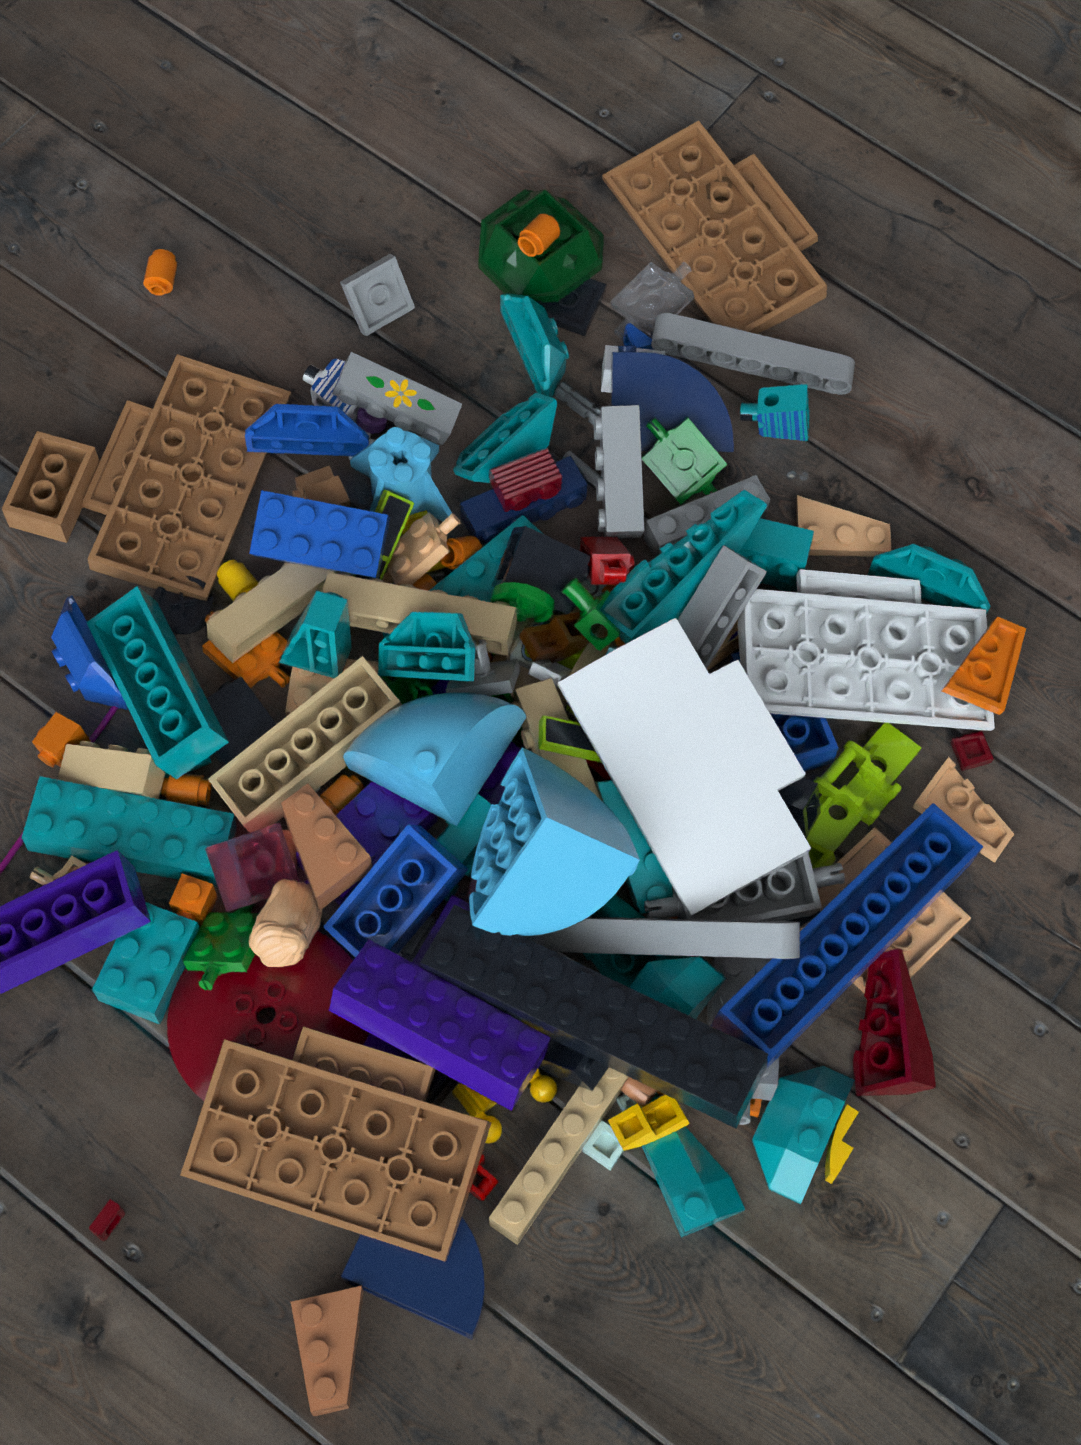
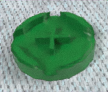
(527, 599)

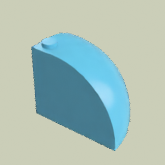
(437, 749)
(546, 853)

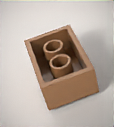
(50, 487)

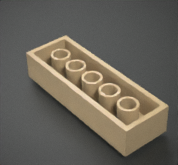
(303, 746)

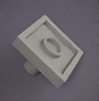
(377, 294)
(489, 677)

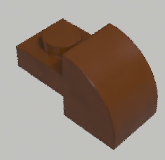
(554, 640)

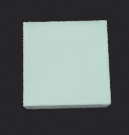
(603, 1146)

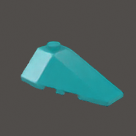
(691, 1181)

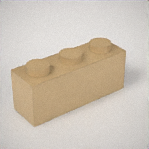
(112, 769)

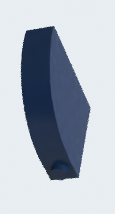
(670, 393)
(431, 1288)

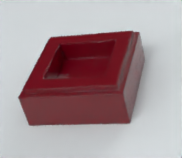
(971, 750)
(107, 1220)

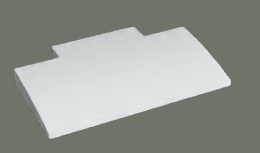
(859, 651)
(691, 762)

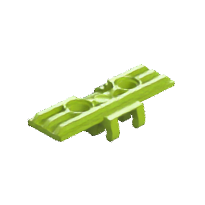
(868, 790)

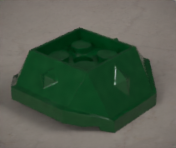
(555, 272)

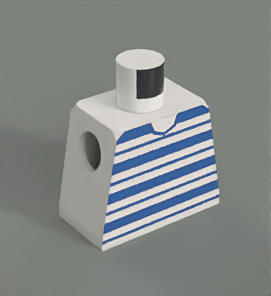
(323, 386)

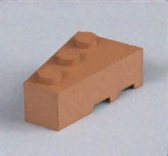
(325, 846)
(327, 1346)

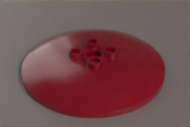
(297, 992)

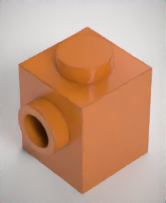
(54, 736)
(193, 898)

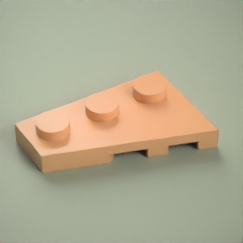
(841, 531)

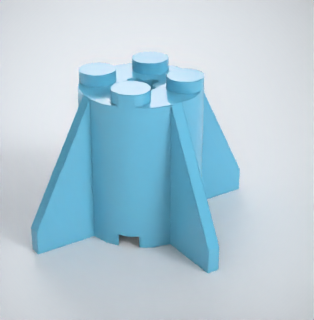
(402, 466)

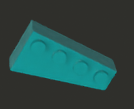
(649, 879)

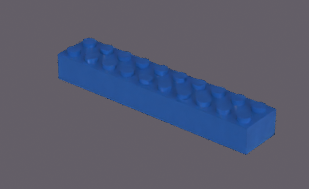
(849, 934)

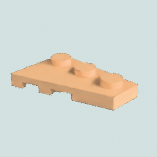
(965, 807)

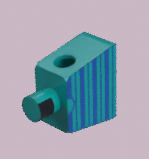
(780, 412)

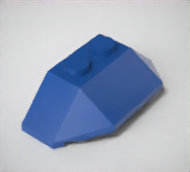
(306, 431)
(83, 658)

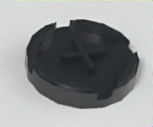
(184, 613)

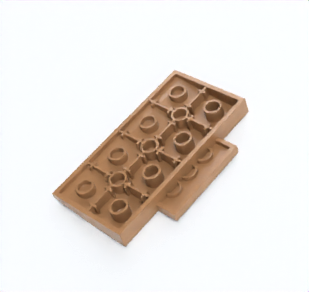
(739, 249)
(178, 478)
(339, 1140)

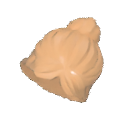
(285, 924)

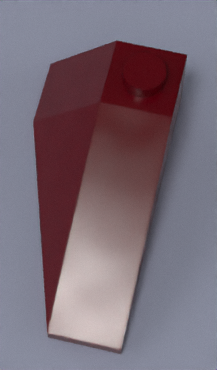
(894, 1042)

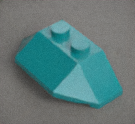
(536, 341)
(511, 436)
(941, 578)
(429, 648)
(680, 983)
(798, 1128)

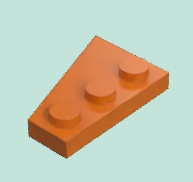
(989, 667)

